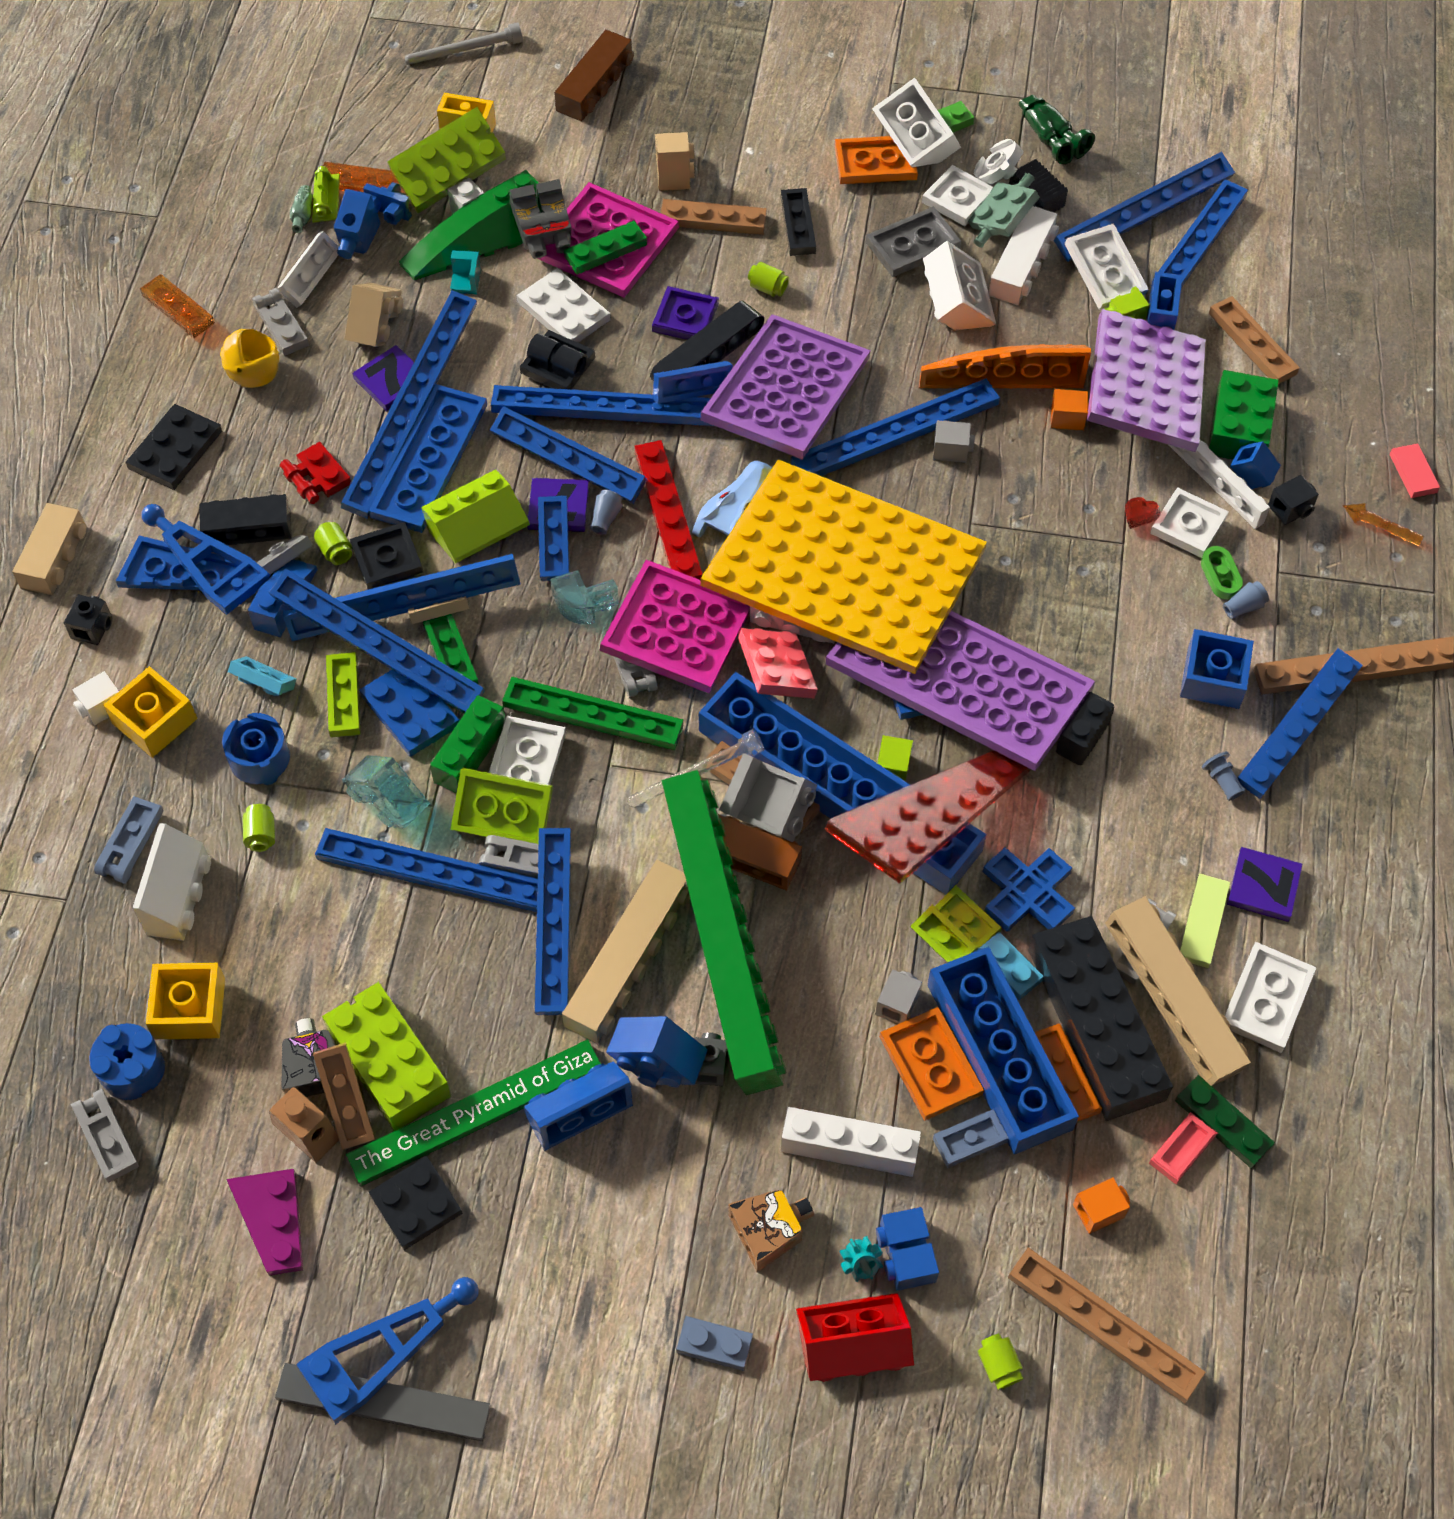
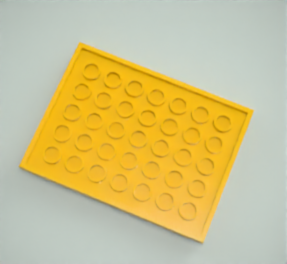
(844, 565)

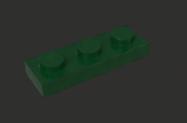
(1231, 1125)

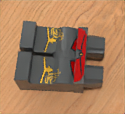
(542, 228)

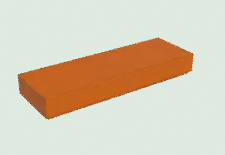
(1069, 1071)

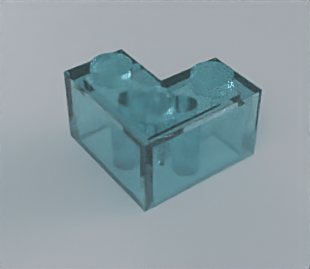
(388, 788)

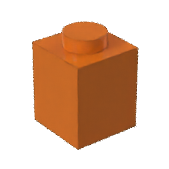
(1069, 409)
(1102, 1205)

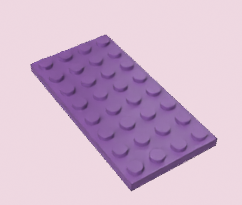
(980, 688)

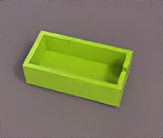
(447, 158)
(387, 1056)

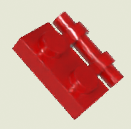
(321, 467)

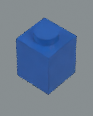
(1255, 465)

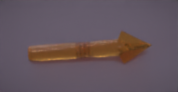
(1359, 512)

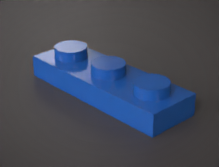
(689, 381)
(553, 537)

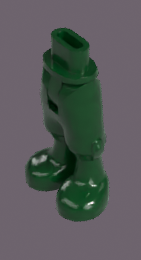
(1056, 130)

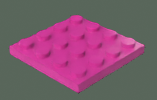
(600, 211)
(675, 627)

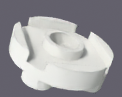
(1000, 163)

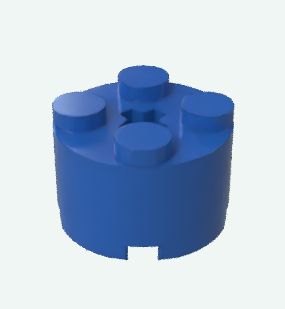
(256, 749)
(126, 1061)

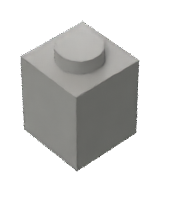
(952, 441)
(898, 996)

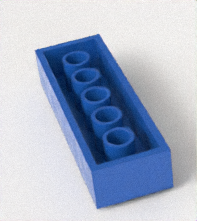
(1002, 1050)

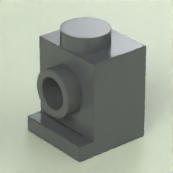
(713, 1068)

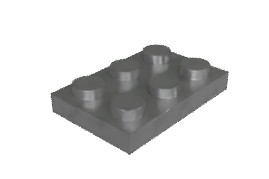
(910, 240)

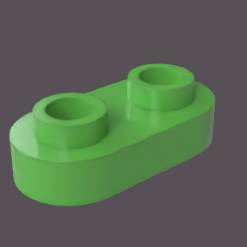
(1223, 575)

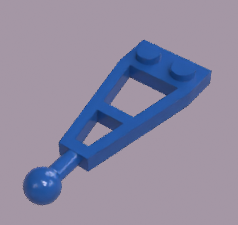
(232, 588)
(332, 1382)

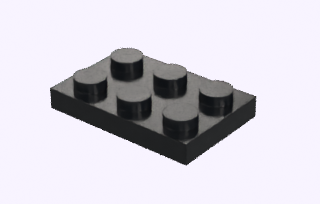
(174, 446)

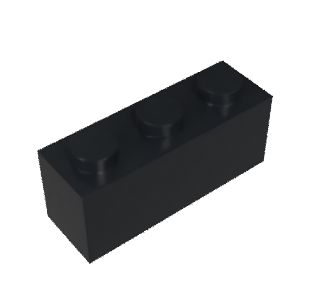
(247, 519)

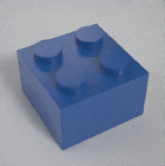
(1217, 669)
(657, 1051)

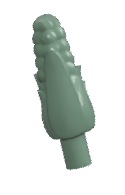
(301, 208)

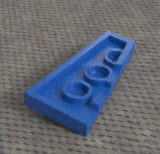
(156, 567)

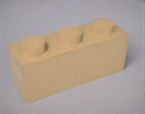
(49, 549)

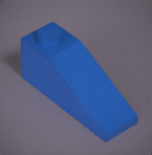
(266, 611)

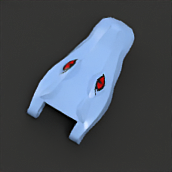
(727, 506)

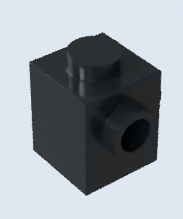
(1293, 500)
(88, 619)

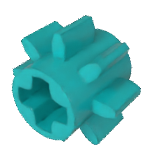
(861, 1259)

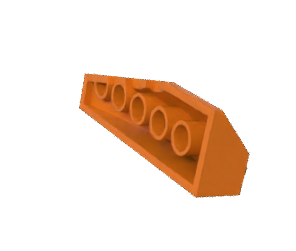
(1012, 367)

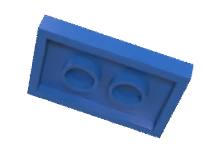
(408, 711)

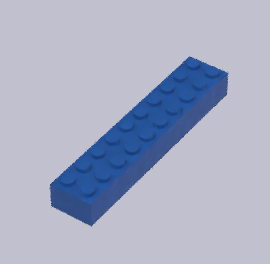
(841, 772)

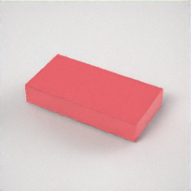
(1414, 470)
(1183, 1148)

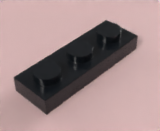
(798, 222)

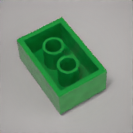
(1242, 412)

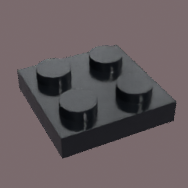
(386, 555)
(415, 1203)

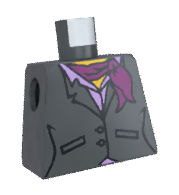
(298, 1060)

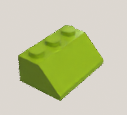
(475, 516)

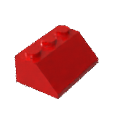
(855, 1337)

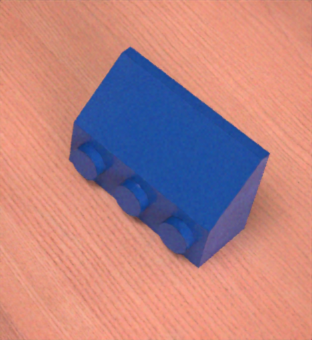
(579, 1104)

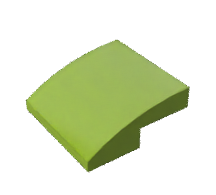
(955, 926)

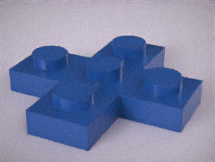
(1028, 889)

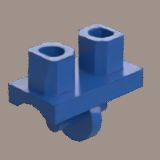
(390, 202)

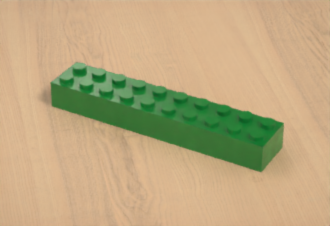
(724, 933)

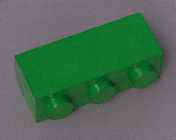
(468, 742)

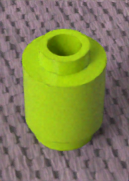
(768, 279)
(333, 543)
(258, 827)
(1000, 1361)

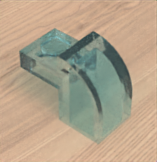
(581, 603)

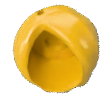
(250, 358)

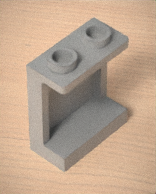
(768, 797)

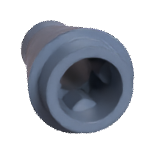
(605, 511)
(1249, 598)

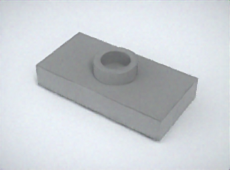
(284, 552)

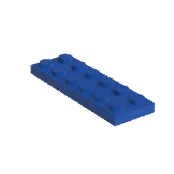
(428, 457)

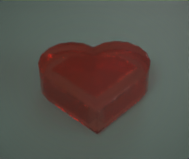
(1141, 512)

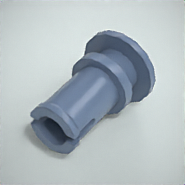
(1224, 775)

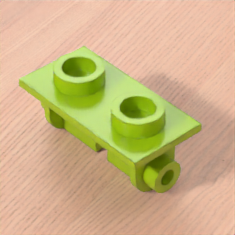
(325, 195)

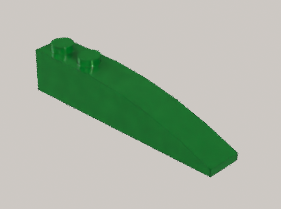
(477, 227)

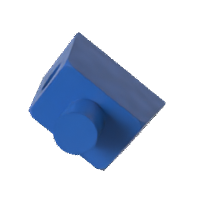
(355, 223)

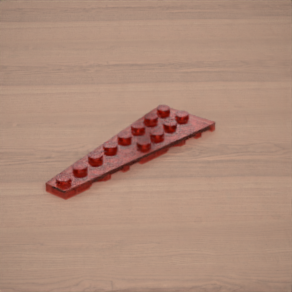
(918, 820)

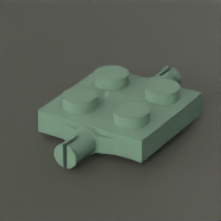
(1003, 209)

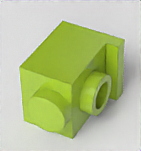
(1130, 304)

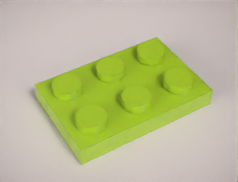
(500, 806)

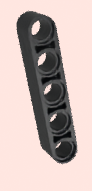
(714, 340)

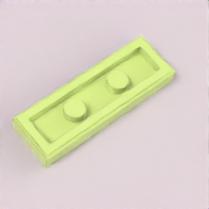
(1204, 920)

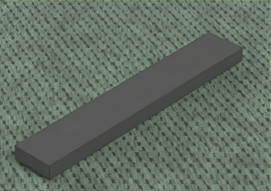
(399, 1406)

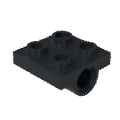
(556, 360)

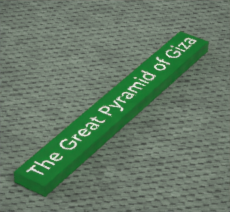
(469, 1114)

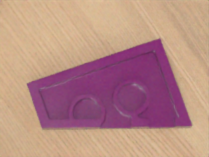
(272, 1218)

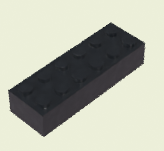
(1100, 1018)

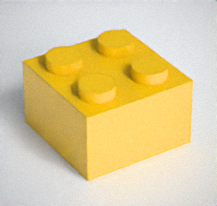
(150, 711)
(185, 1001)

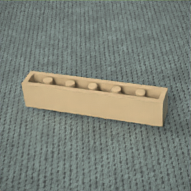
(626, 952)
(1177, 991)

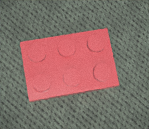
(777, 663)

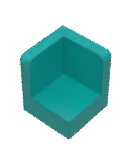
(466, 272)

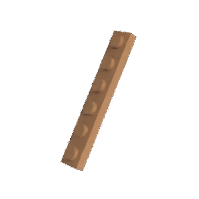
(1106, 1325)

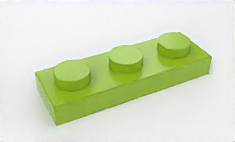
(343, 695)

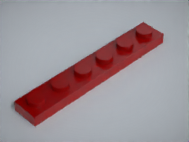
(667, 509)

